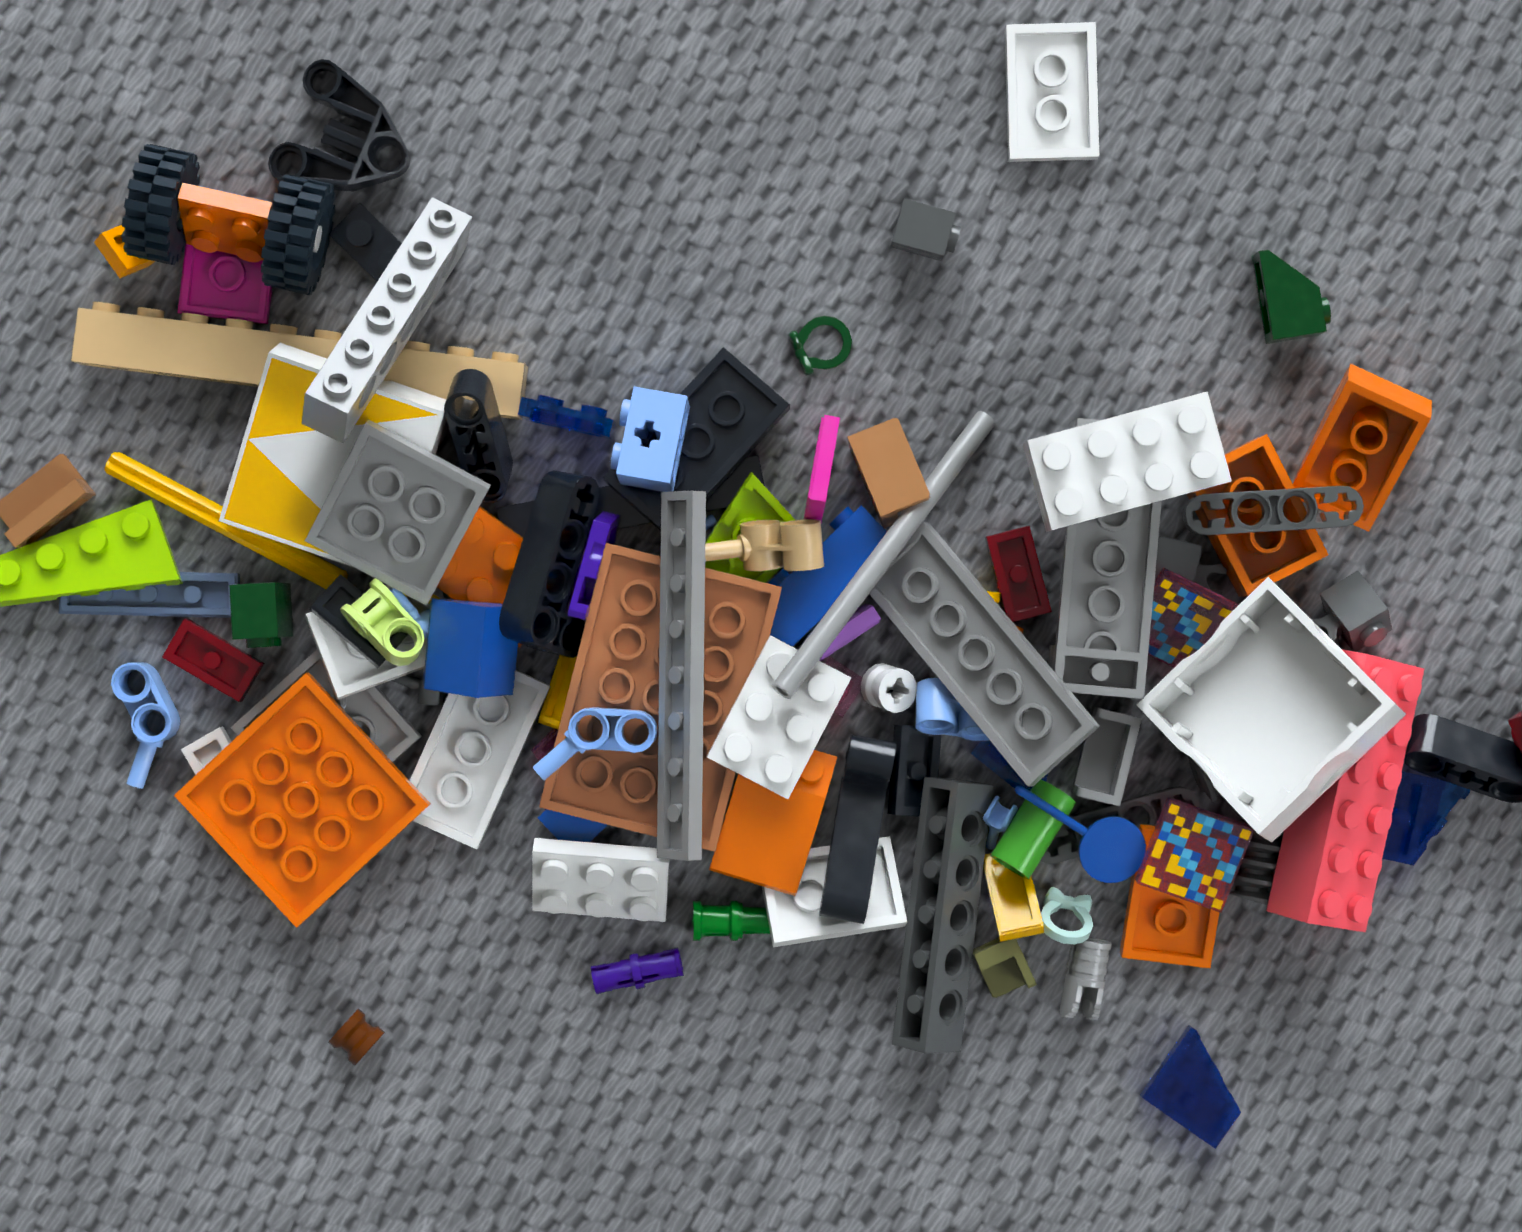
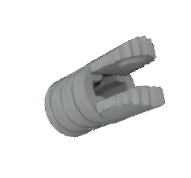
(1087, 969)

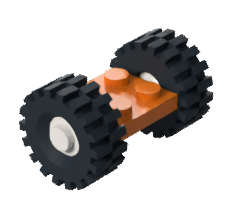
(171, 209)

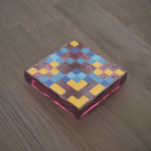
(1183, 617)
(1194, 854)

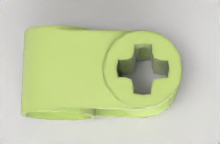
(383, 621)

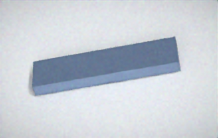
(197, 597)

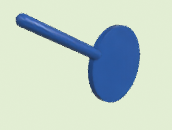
(1108, 848)

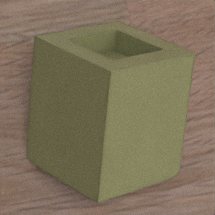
(1003, 966)

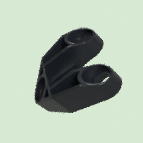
(358, 104)

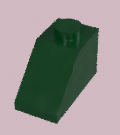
(1288, 300)

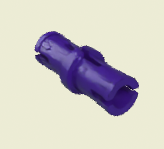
(637, 971)

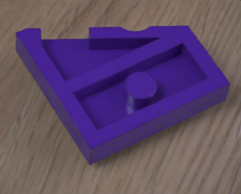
(602, 531)

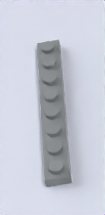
(681, 675)

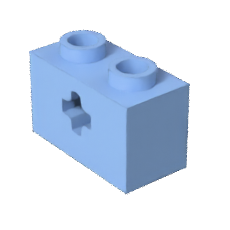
(658, 465)

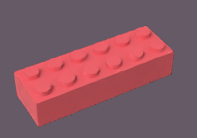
(1338, 843)

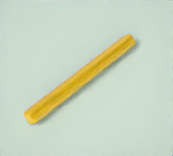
(208, 514)

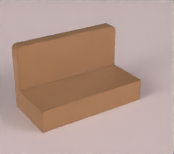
(888, 469)
(43, 501)

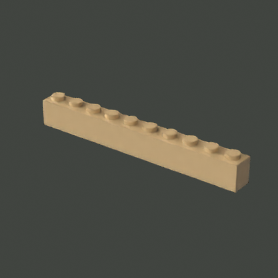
(239, 353)

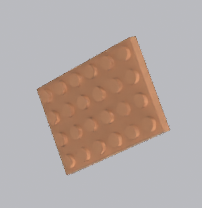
(621, 671)

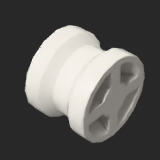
(881, 679)

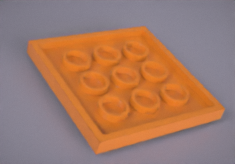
(302, 799)

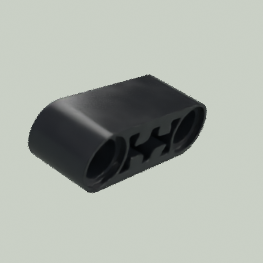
(484, 413)
(1465, 757)

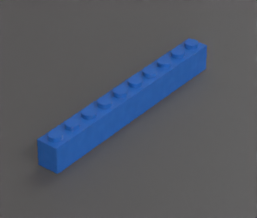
(801, 606)

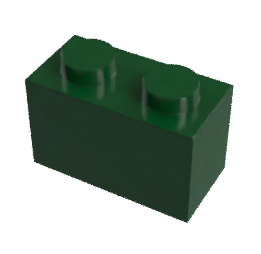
(261, 613)

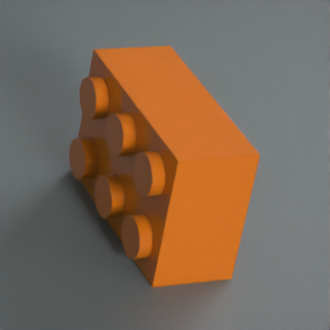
(1260, 554)

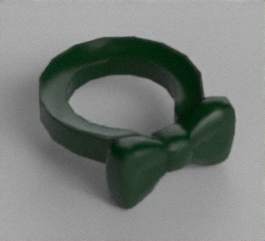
(798, 340)

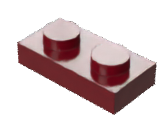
(1018, 574)
(213, 660)

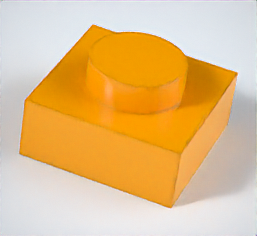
(111, 247)

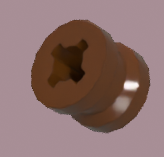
(356, 1037)

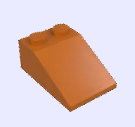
(1364, 442)
(770, 836)

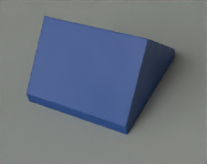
(468, 650)

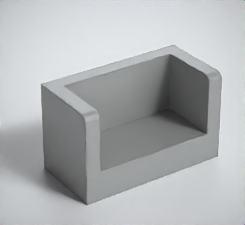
(1106, 757)

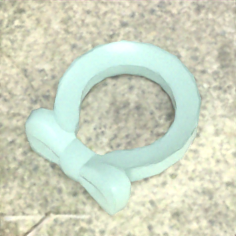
(1079, 905)

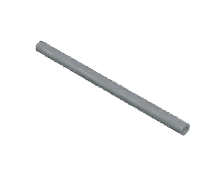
(881, 558)

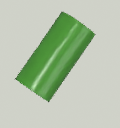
(1031, 831)

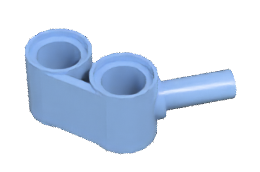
(139, 707)
(942, 714)
(611, 739)

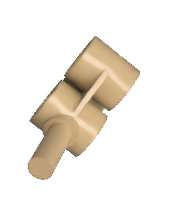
(773, 545)

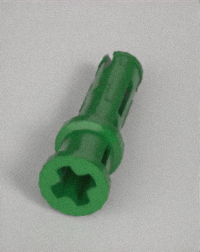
(728, 920)

